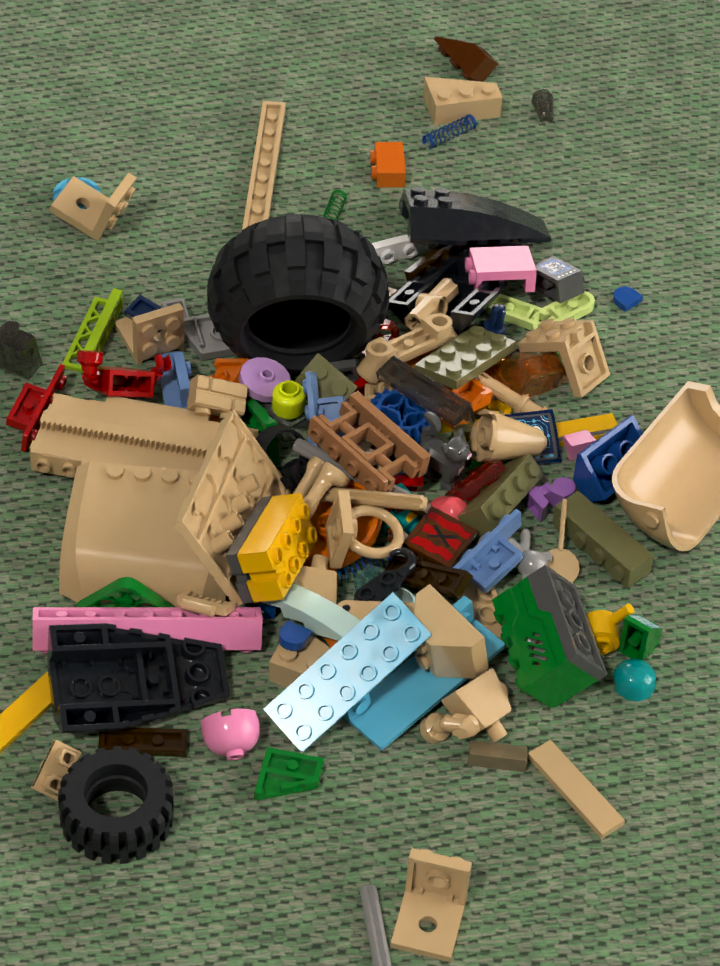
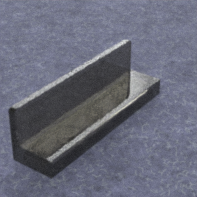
(425, 392)

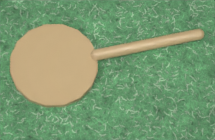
(563, 560)

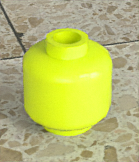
(288, 400)

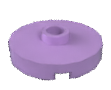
(261, 377)

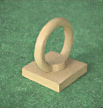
(343, 527)

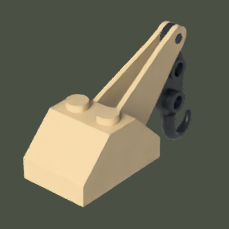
(454, 645)

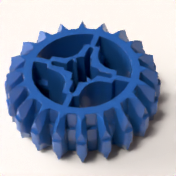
(397, 405)

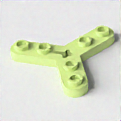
(528, 315)

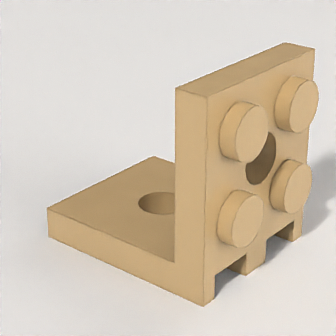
(100, 210)
(141, 332)
(576, 342)
(433, 893)

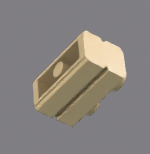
(216, 397)

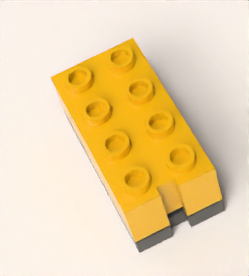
(272, 548)

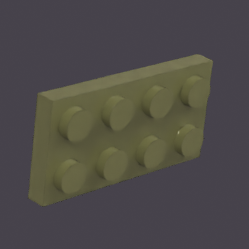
(465, 357)

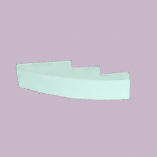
(315, 612)

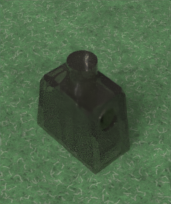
(18, 351)

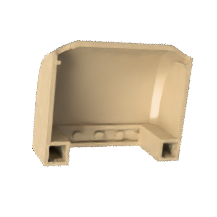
(125, 527)

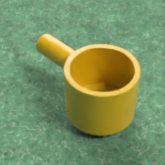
(606, 627)

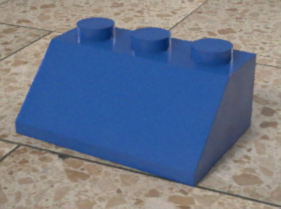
(597, 461)

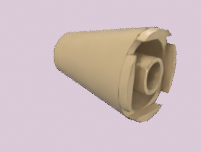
(504, 438)

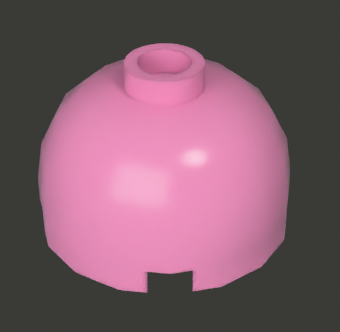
(232, 733)

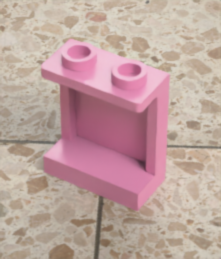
(501, 264)

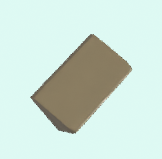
(497, 756)

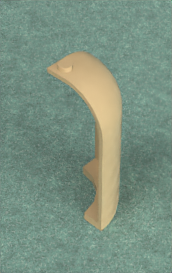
(673, 471)

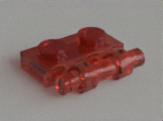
(479, 476)

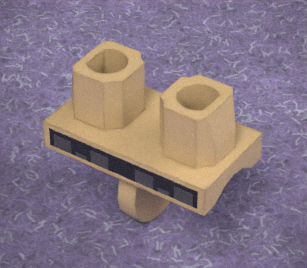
(53, 768)

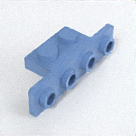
(176, 381)
(316, 406)
(493, 555)

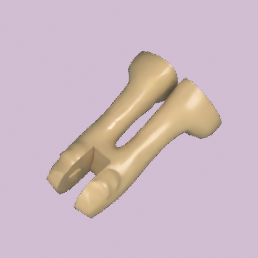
(317, 480)

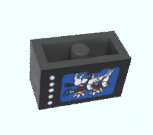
(558, 279)

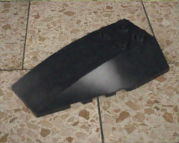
(458, 217)
(466, 304)
(128, 677)

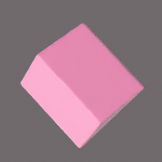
(577, 442)

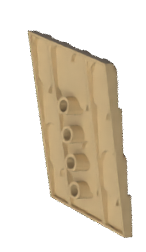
(224, 496)

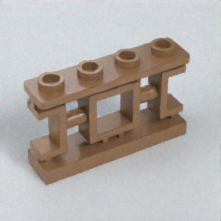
(380, 432)

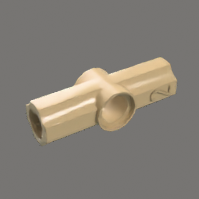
(432, 303)

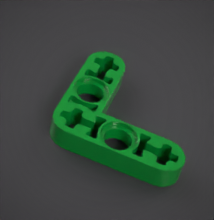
(124, 593)

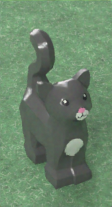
(445, 457)

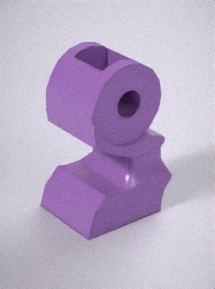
(541, 496)

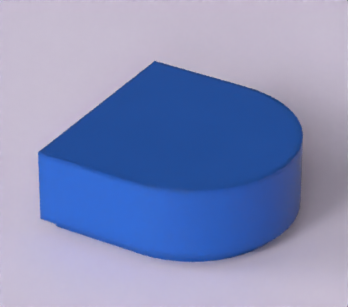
(626, 298)
(294, 636)

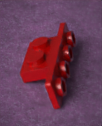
(30, 406)

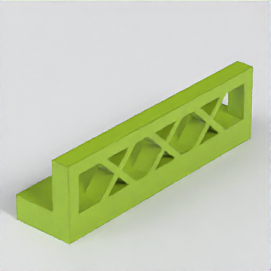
(102, 329)

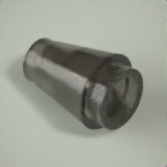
(543, 104)

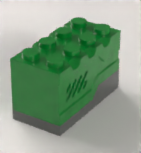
(548, 637)

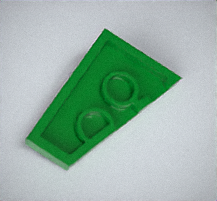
(258, 418)

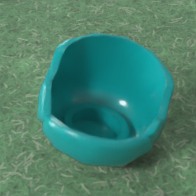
(634, 679)

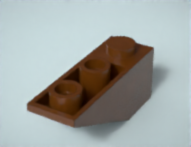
(471, 58)

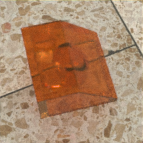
(530, 372)

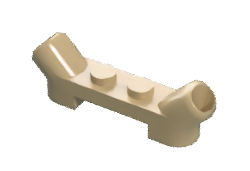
(434, 333)

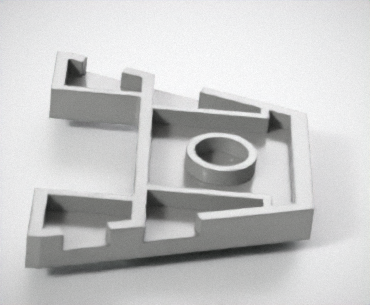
(201, 334)

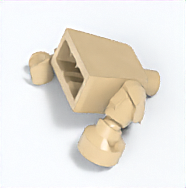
(472, 709)

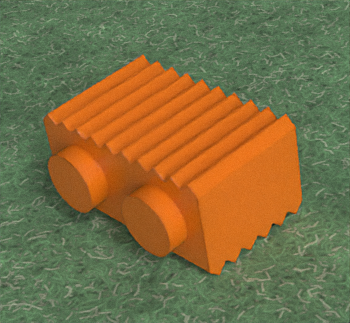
(389, 164)

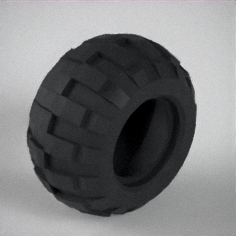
(297, 291)

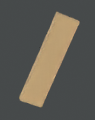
(576, 789)

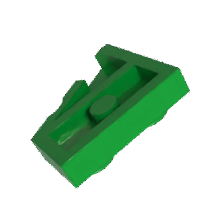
(287, 773)

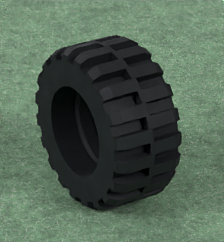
(122, 835)

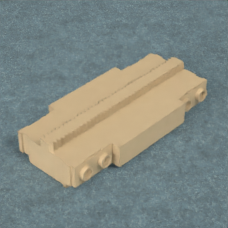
(119, 433)

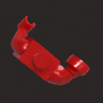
(120, 380)

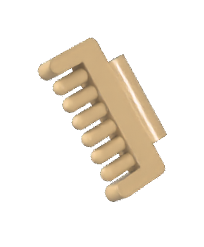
(204, 606)

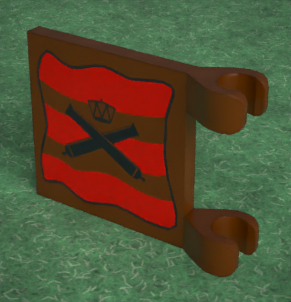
(438, 537)

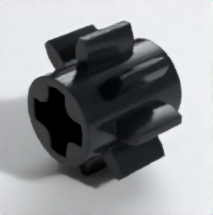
(293, 473)

